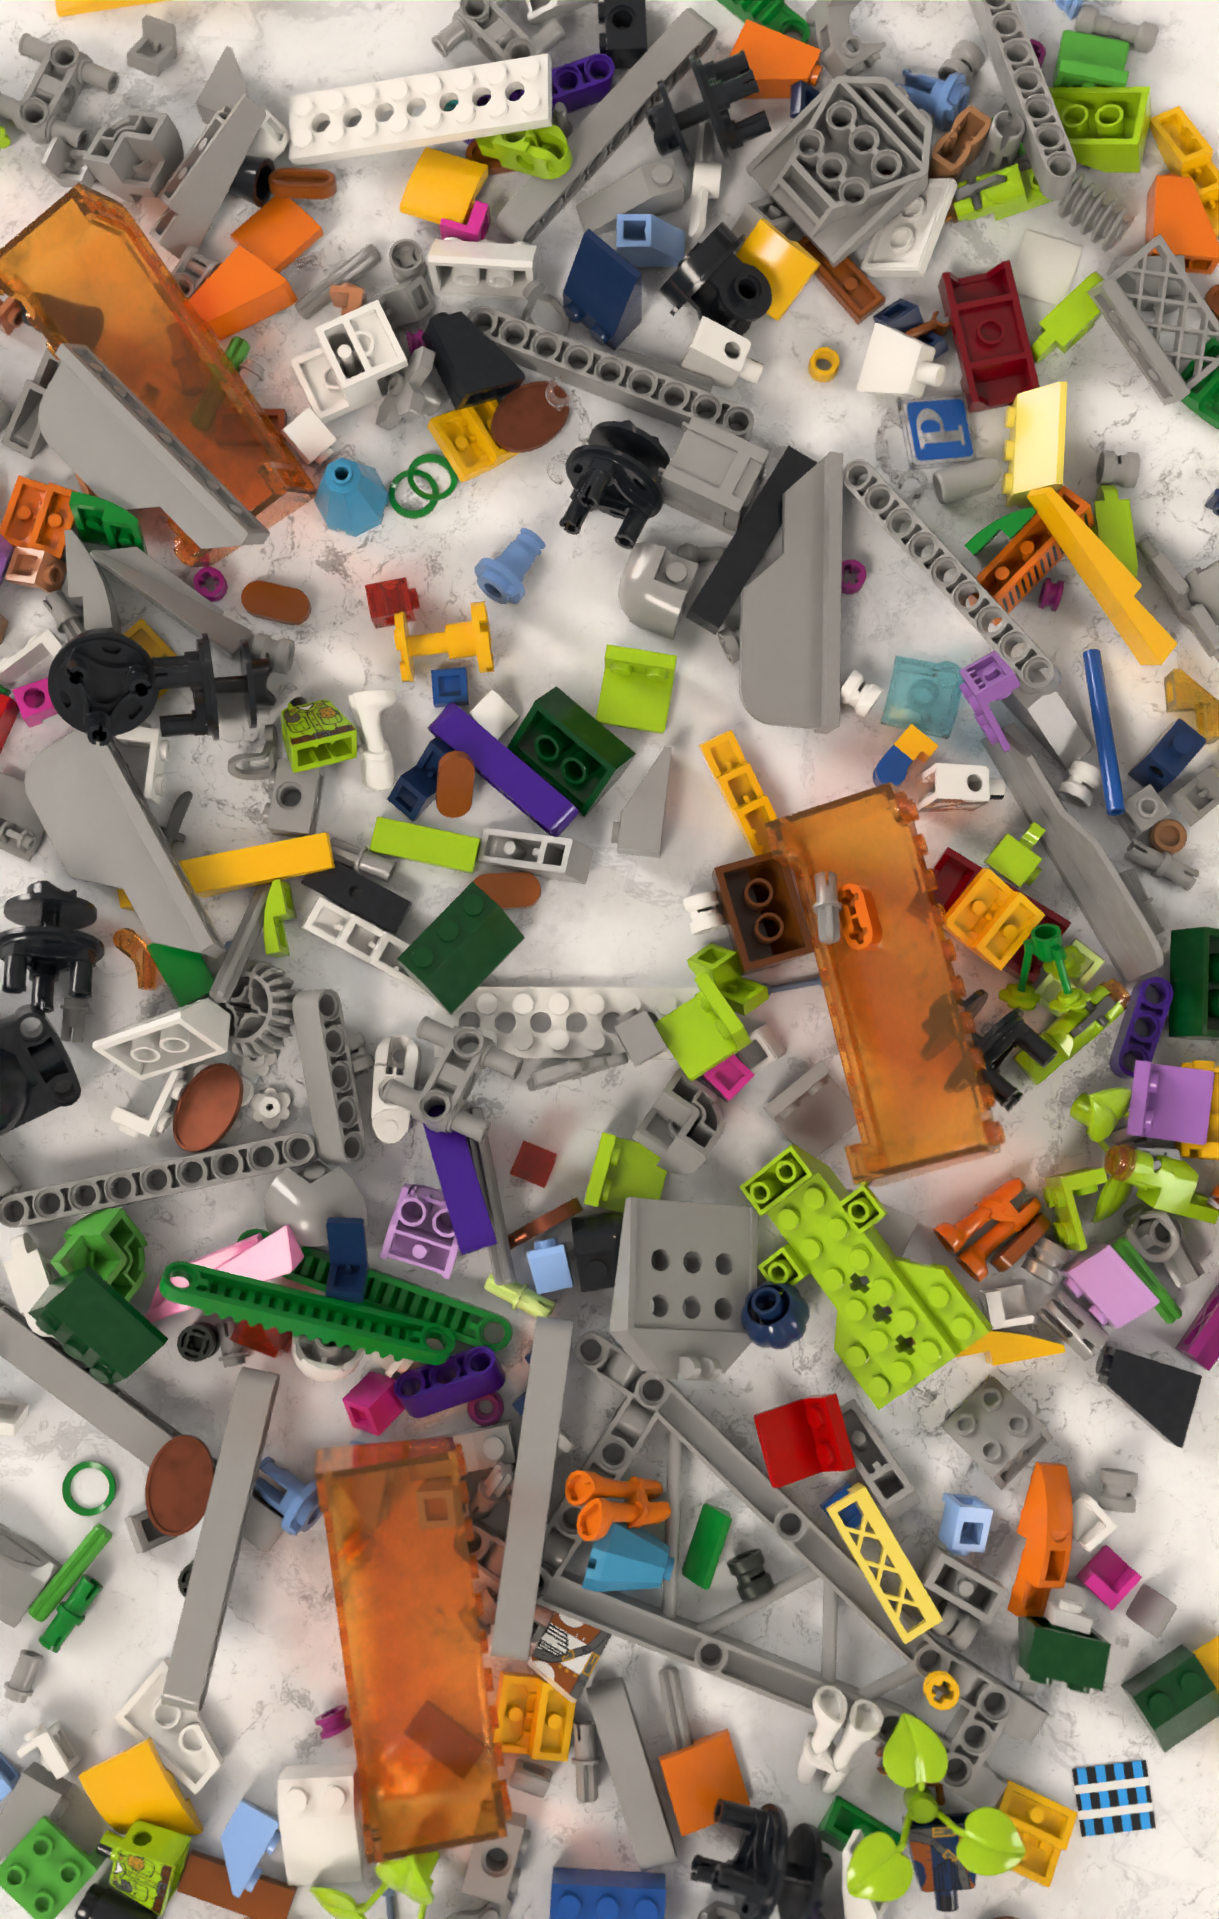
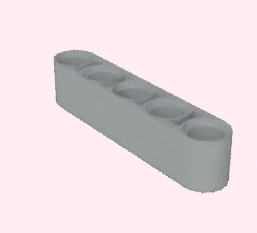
(329, 1076)
(631, 1774)

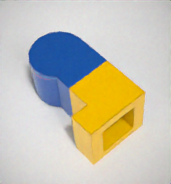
(901, 755)

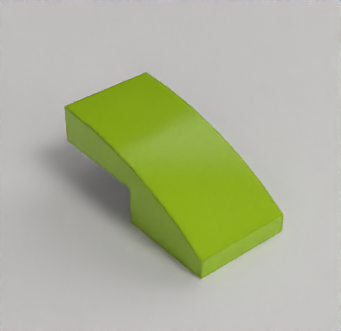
(278, 908)

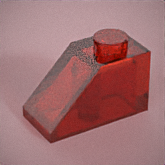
(264, 1341)

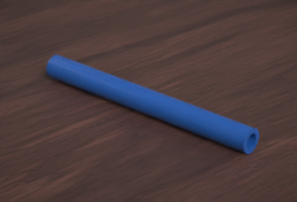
(1103, 732)

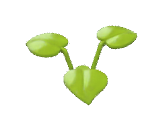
(1101, 1114)
(910, 1759)
(405, 1875)

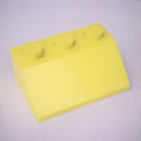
(1035, 442)

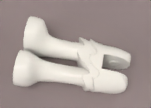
(374, 753)
(819, 1749)

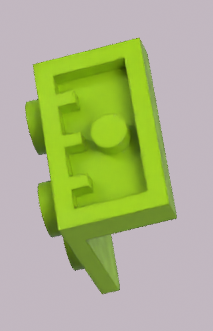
(636, 689)
(703, 1030)
(621, 1172)
(1060, 1196)

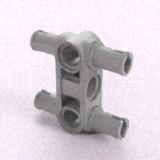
(495, 32)
(55, 91)
(453, 1079)

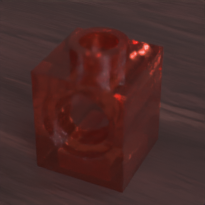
(389, 599)

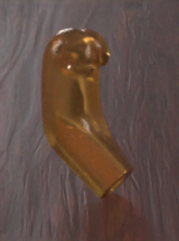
(136, 949)

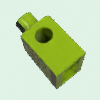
(316, 734)
(146, 1863)

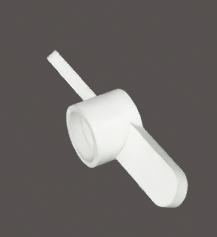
(705, 180)

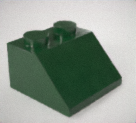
(1062, 1654)
(1174, 1697)

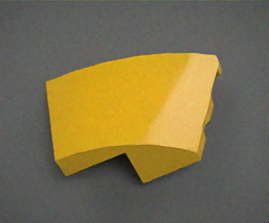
(139, 1788)

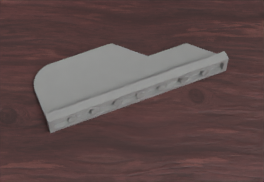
(133, 456)
(795, 611)
(114, 840)
(1079, 862)

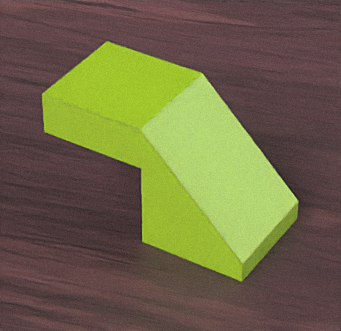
(724, 970)

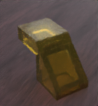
(1186, 694)

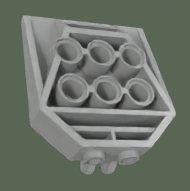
(876, 117)
(668, 1340)

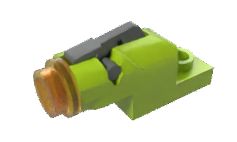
(998, 192)
(1077, 1028)
(1161, 1179)

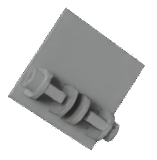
(19, 823)

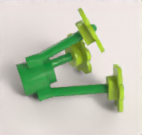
(1058, 961)

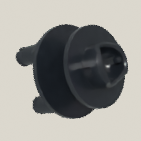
(719, 86)
(617, 478)
(196, 671)
(102, 684)
(49, 943)
(999, 1042)
(768, 1864)

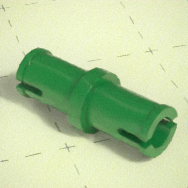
(70, 1613)

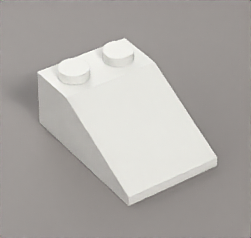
(321, 1823)

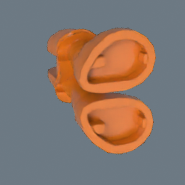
(995, 1208)
(598, 1513)

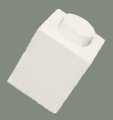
(309, 437)

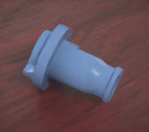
(938, 97)
(503, 576)
(299, 1503)

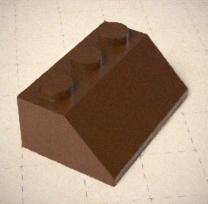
(762, 913)

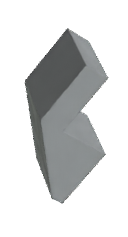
(405, 302)

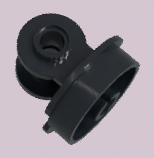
(719, 283)

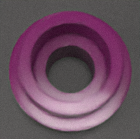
(490, 1418)

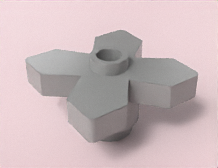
(410, 391)

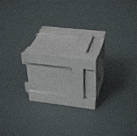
(713, 475)

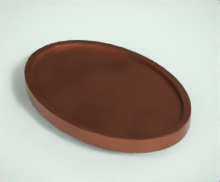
(527, 419)
(208, 1107)
(179, 1485)

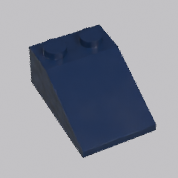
(603, 292)

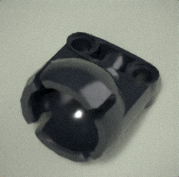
(30, 1069)

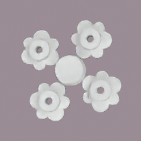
(260, 1102)

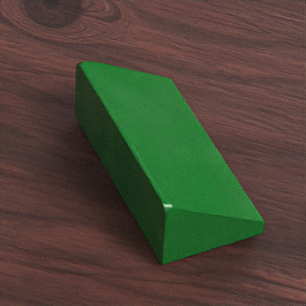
(183, 973)
(706, 1545)
(844, 1818)

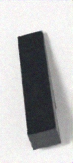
(747, 544)

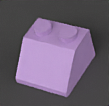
(1107, 1286)

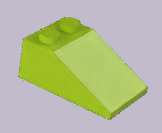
(1105, 125)

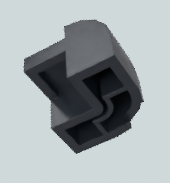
(597, 1249)

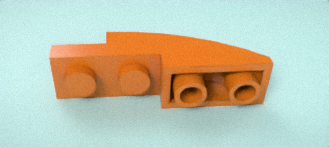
(1048, 1528)

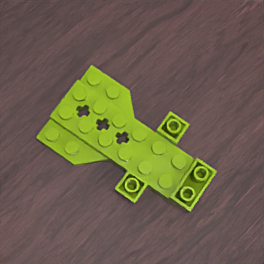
(837, 1244)

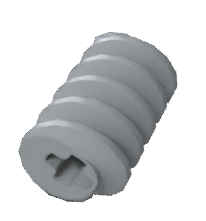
(1094, 214)

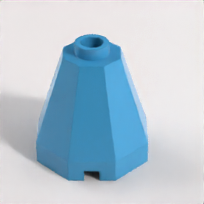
(351, 497)
(627, 1561)

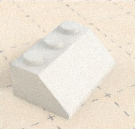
(482, 268)
(168, 1040)

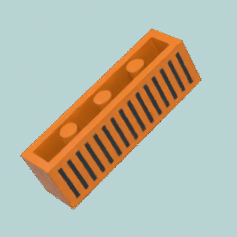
(1027, 558)

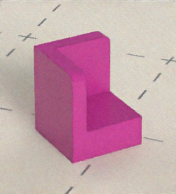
(474, 230)
(728, 1077)
(373, 1403)
(1108, 1577)

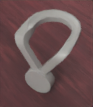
(535, 291)
(271, 739)
(1139, 1212)

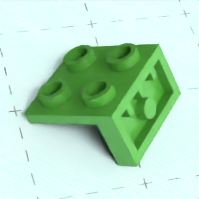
(1090, 61)
(47, 1870)

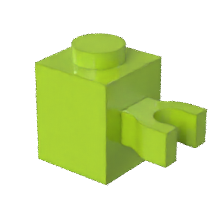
(1015, 859)

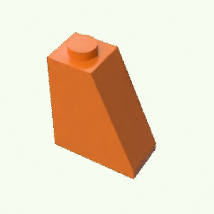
(777, 61)
(1182, 221)
(241, 294)

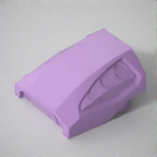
(422, 1238)

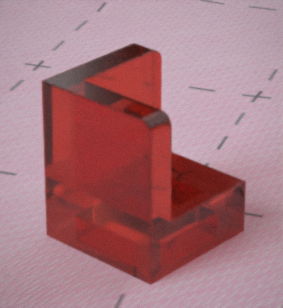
(534, 1164)

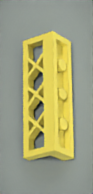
(897, 1559)

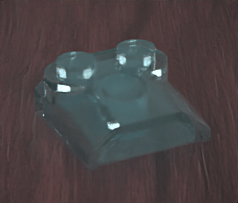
(923, 696)

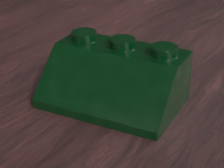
(570, 749)
(460, 948)
(1194, 984)
(96, 1325)

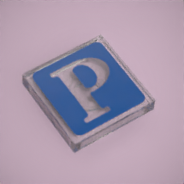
(936, 431)

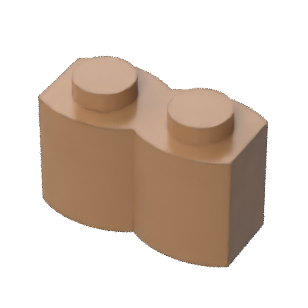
(960, 145)

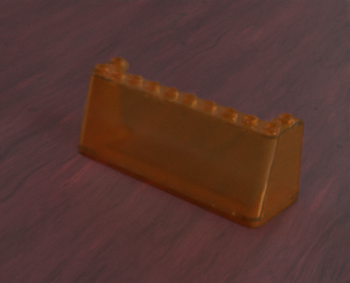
(102, 285)
(898, 1005)
(412, 1646)

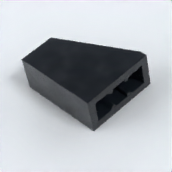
(469, 361)
(1151, 1390)

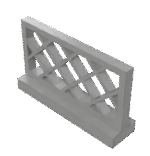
(1136, 334)

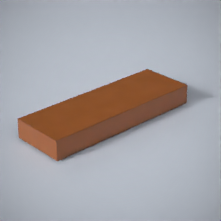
(846, 284)
(208, 1880)

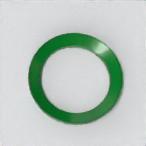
(431, 458)
(418, 513)
(66, 1489)

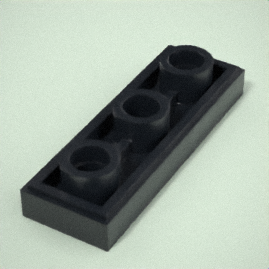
(376, 903)

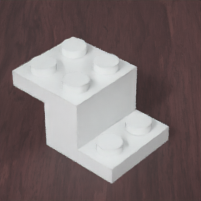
(350, 361)

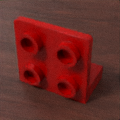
(804, 1439)

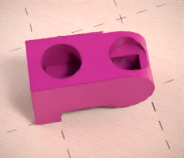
(34, 702)

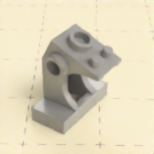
(834, 34)

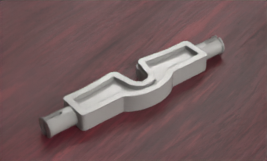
(1176, 592)

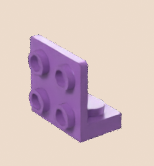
(985, 682)
(1170, 1103)

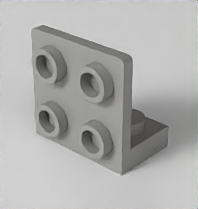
(813, 1111)
(997, 1432)

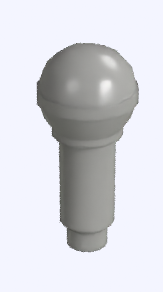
(560, 119)
(700, 554)

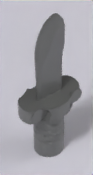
(177, 815)

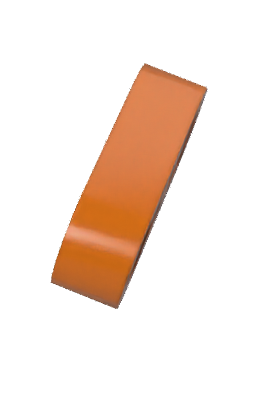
(859, 916)

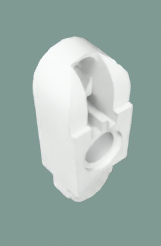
(388, 1119)
(28, 1276)

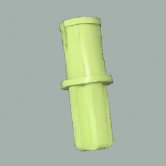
(521, 1297)

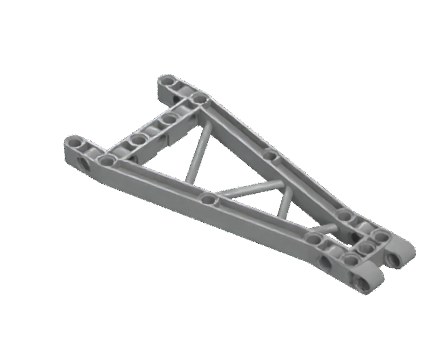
(739, 1661)

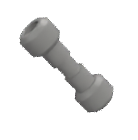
(1141, 36)

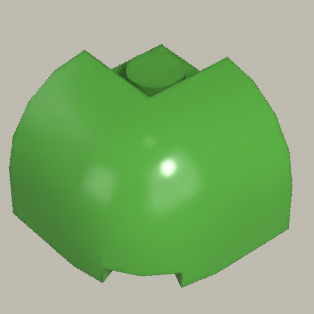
(110, 1246)

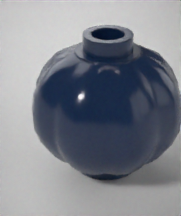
(779, 1318)

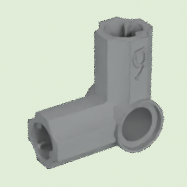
(1183, 1266)

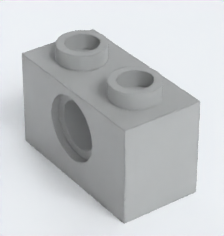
(302, 818)
(962, 1584)
(493, 1878)

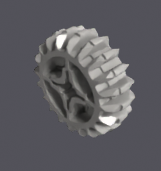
(269, 993)

